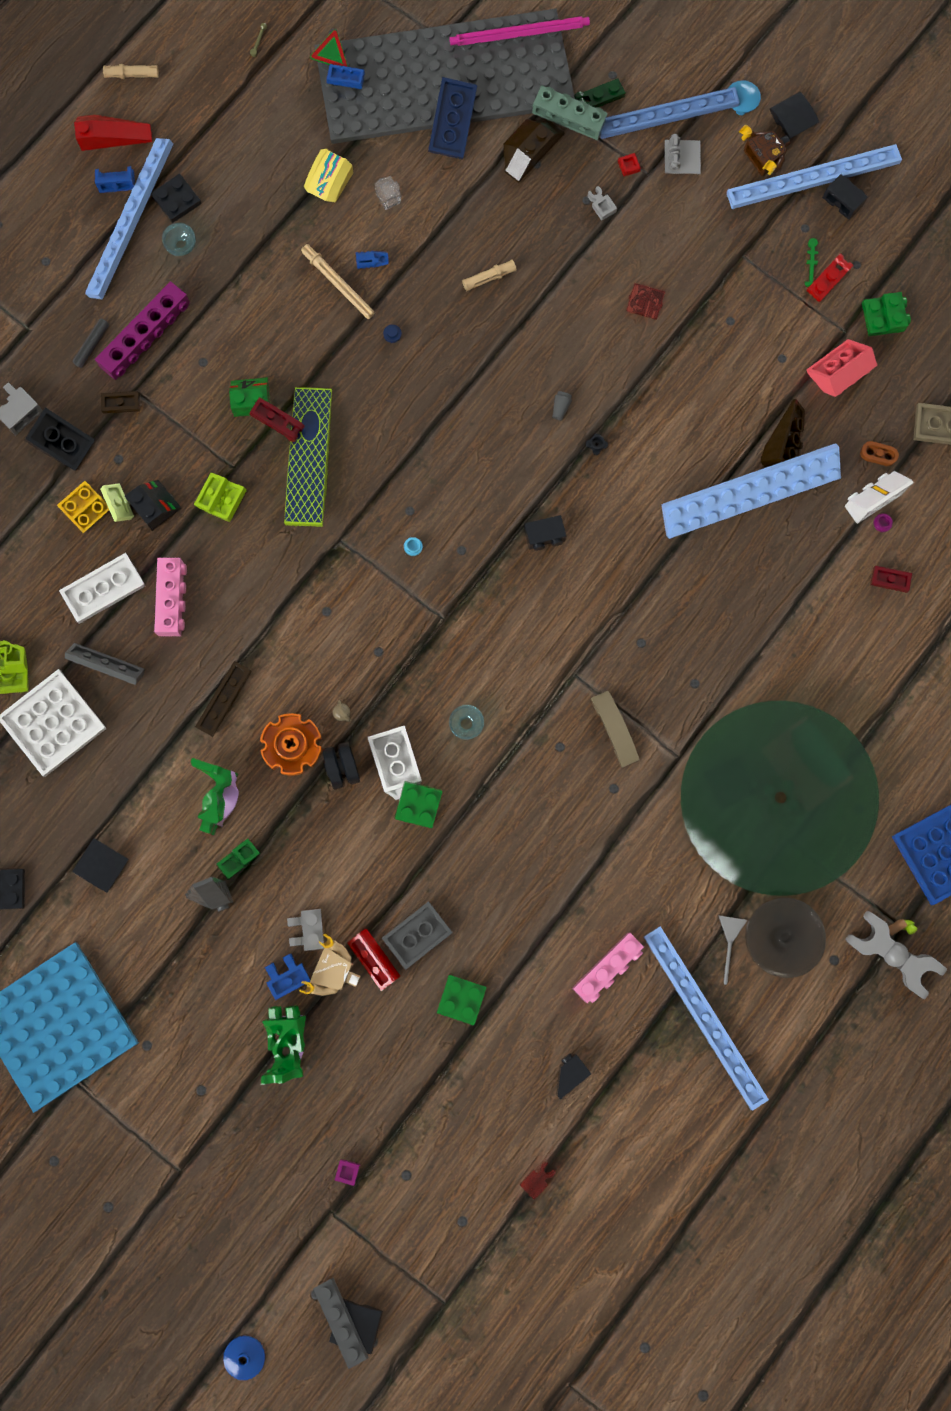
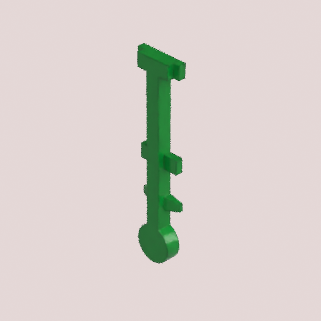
(812, 243)

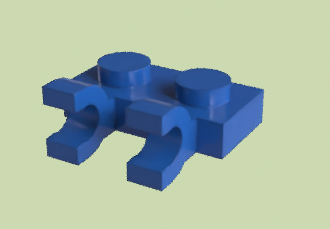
(287, 981)

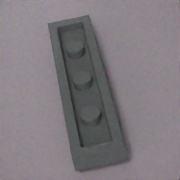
(104, 663)
(341, 1323)

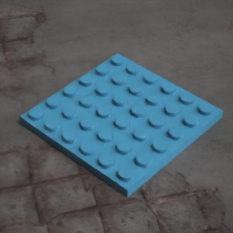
(59, 1027)

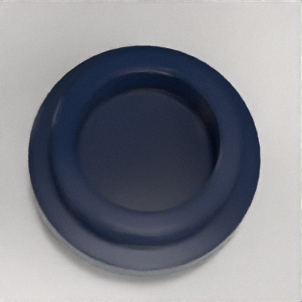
(392, 333)

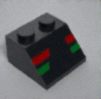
(153, 503)

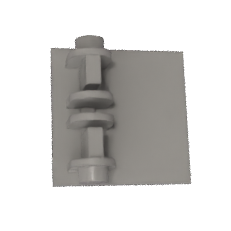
(682, 156)

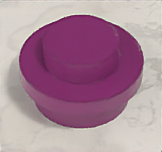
(883, 522)

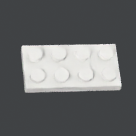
(102, 588)

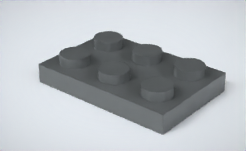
(417, 935)

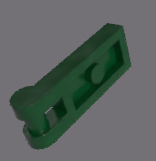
(602, 94)

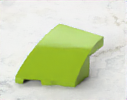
(13, 668)

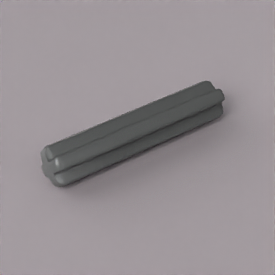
(90, 343)

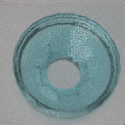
(175, 233)
(466, 712)

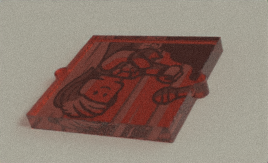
(645, 301)

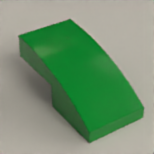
(237, 859)

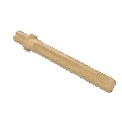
(317, 260)

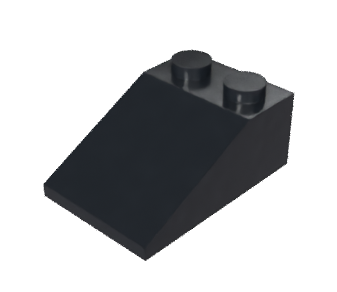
(59, 439)

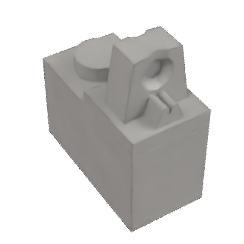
(19, 410)

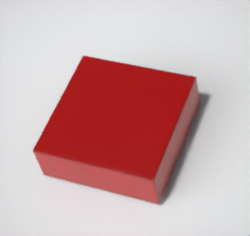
(629, 164)

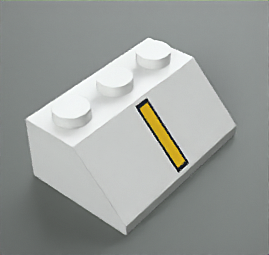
(877, 496)

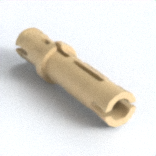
(124, 71)
(489, 275)

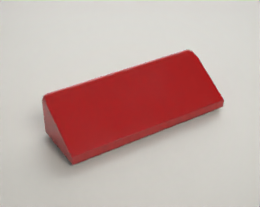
(373, 959)

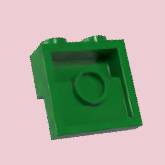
(886, 314)

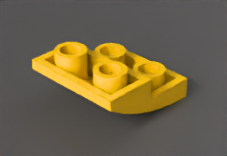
(83, 506)

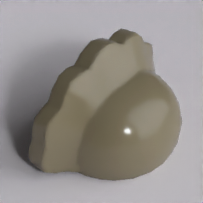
(341, 712)

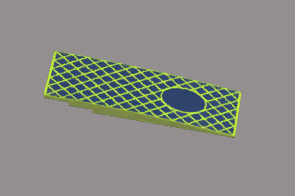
(309, 458)

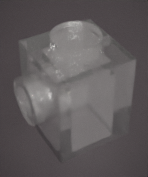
(388, 192)

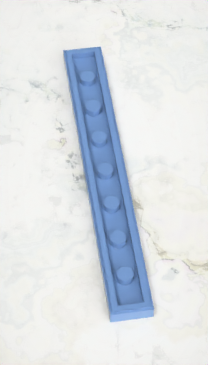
(670, 112)

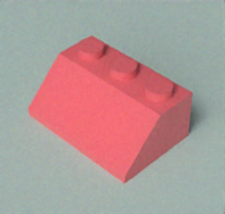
(842, 367)

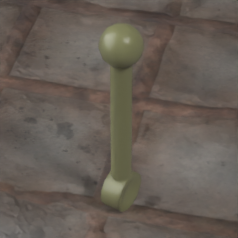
(253, 52)

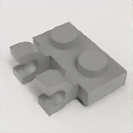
(312, 930)

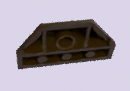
(529, 146)

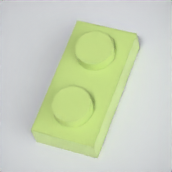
(117, 502)

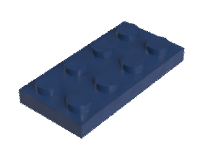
(452, 118)

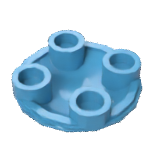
(748, 96)

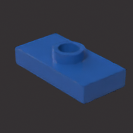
(345, 76)

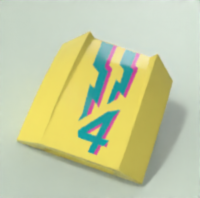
(328, 176)

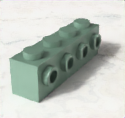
(569, 112)

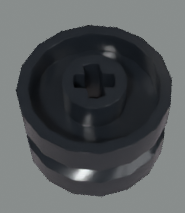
(338, 766)

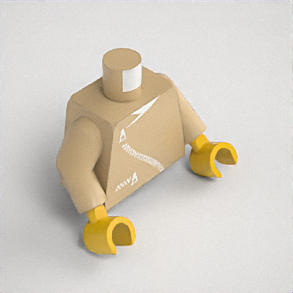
(332, 970)

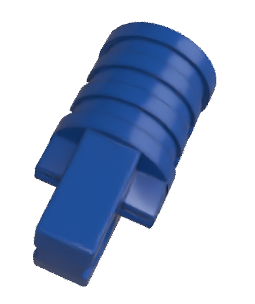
(371, 259)

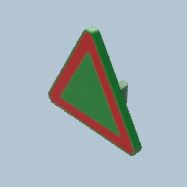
(330, 51)

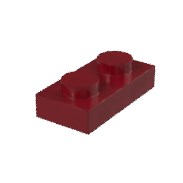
(891, 579)

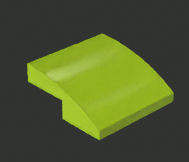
(220, 497)

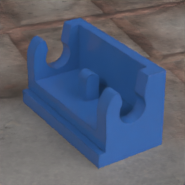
(115, 180)

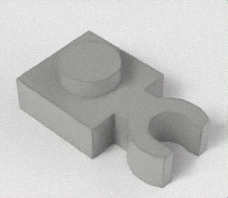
(602, 205)

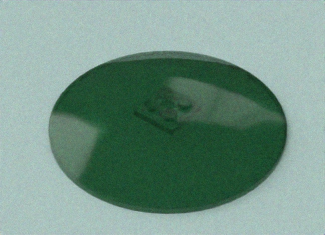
(733, 806)

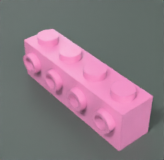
(170, 597)
(611, 964)

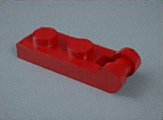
(829, 278)

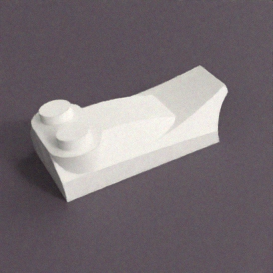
(394, 760)

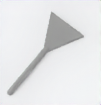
(731, 929)

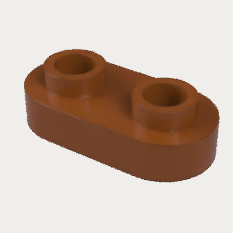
(878, 453)

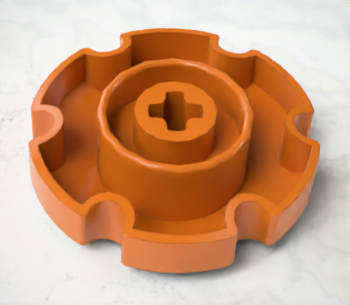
(291, 759)

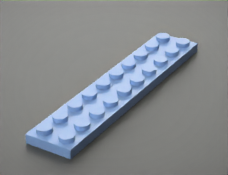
(751, 491)

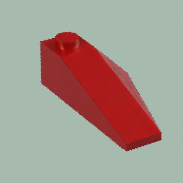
(106, 132)

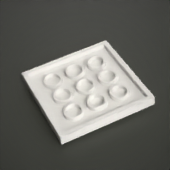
(51, 723)

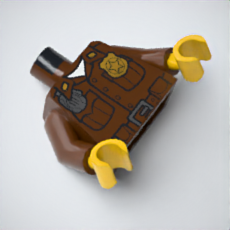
(765, 149)

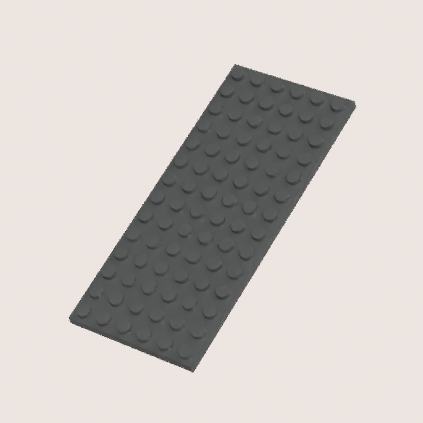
(408, 69)

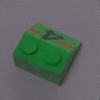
(246, 393)

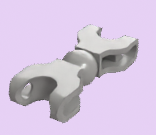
(896, 954)

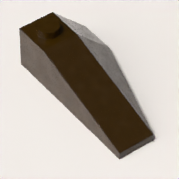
(785, 439)

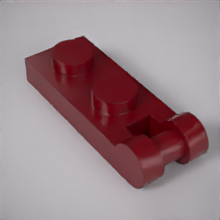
(276, 419)

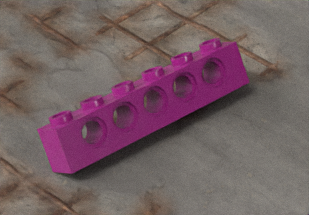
(143, 321)

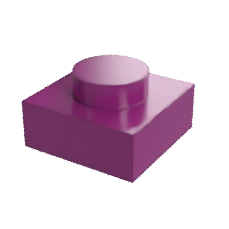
(347, 1172)

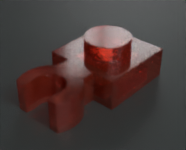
(535, 1182)

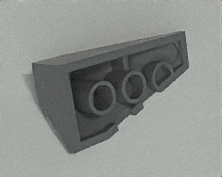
(211, 893)

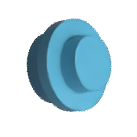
(413, 546)

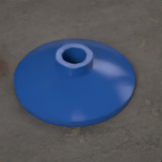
(244, 1347)

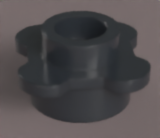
(597, 438)

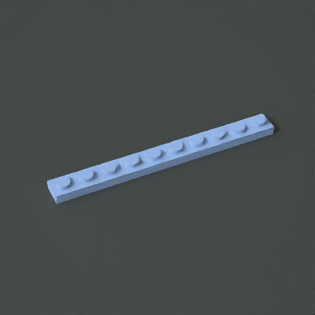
(813, 176)
(129, 218)
(706, 1018)

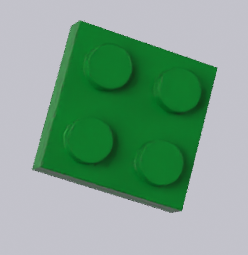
(418, 804)
(461, 1000)

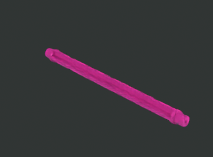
(517, 31)

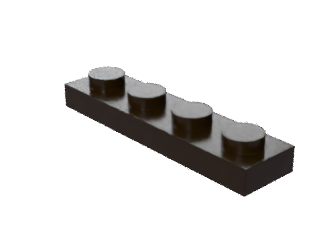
(223, 699)

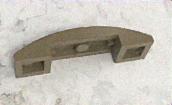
(615, 728)

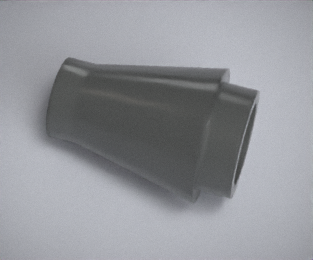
(561, 404)

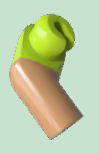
(901, 924)

